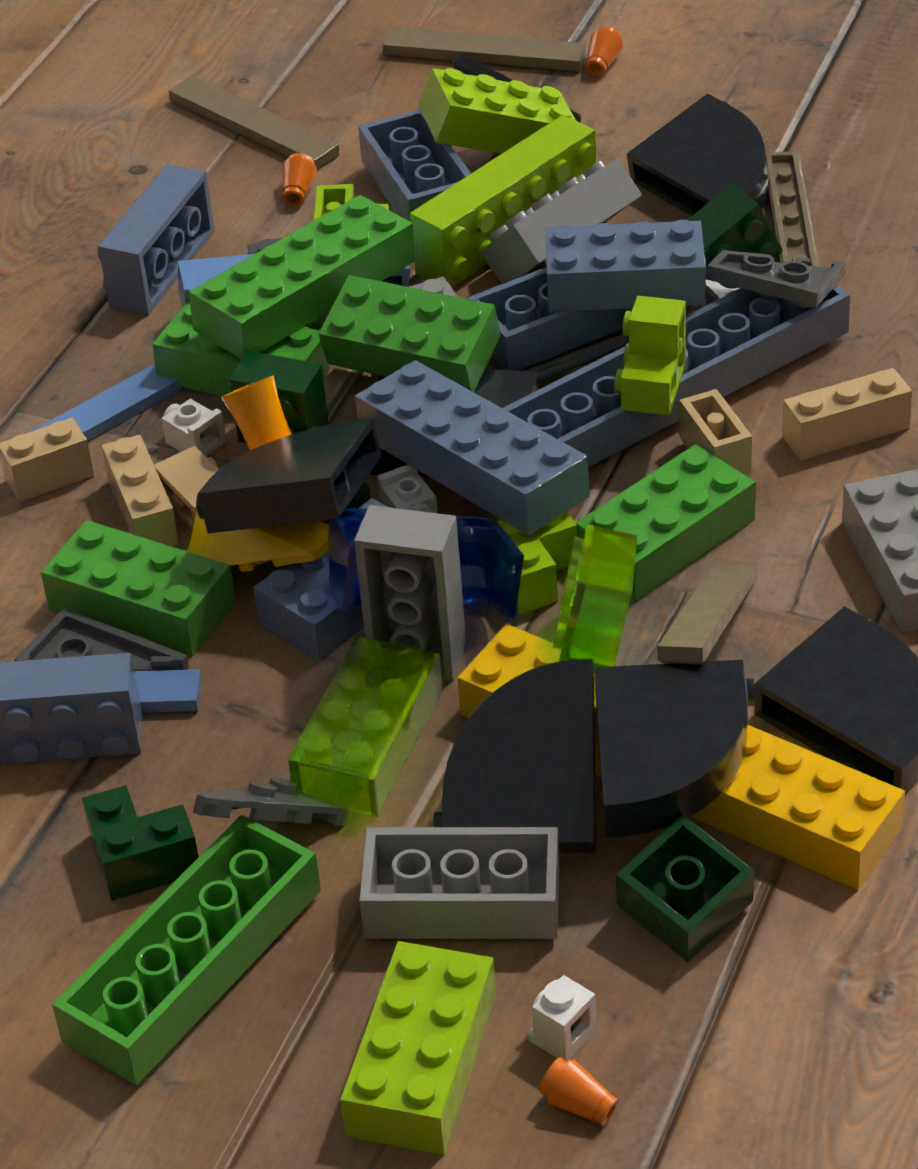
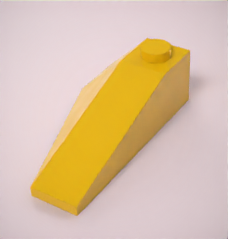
(257, 546)

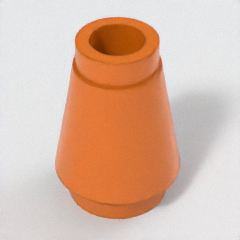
(603, 49)
(297, 178)
(577, 1091)

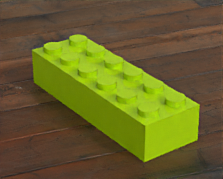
(457, 222)

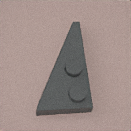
(78, 635)
(270, 802)

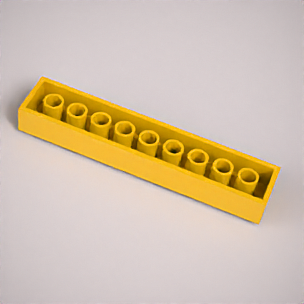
(777, 800)

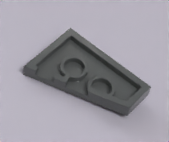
(769, 279)

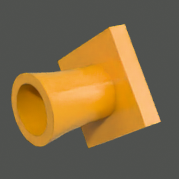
(258, 412)

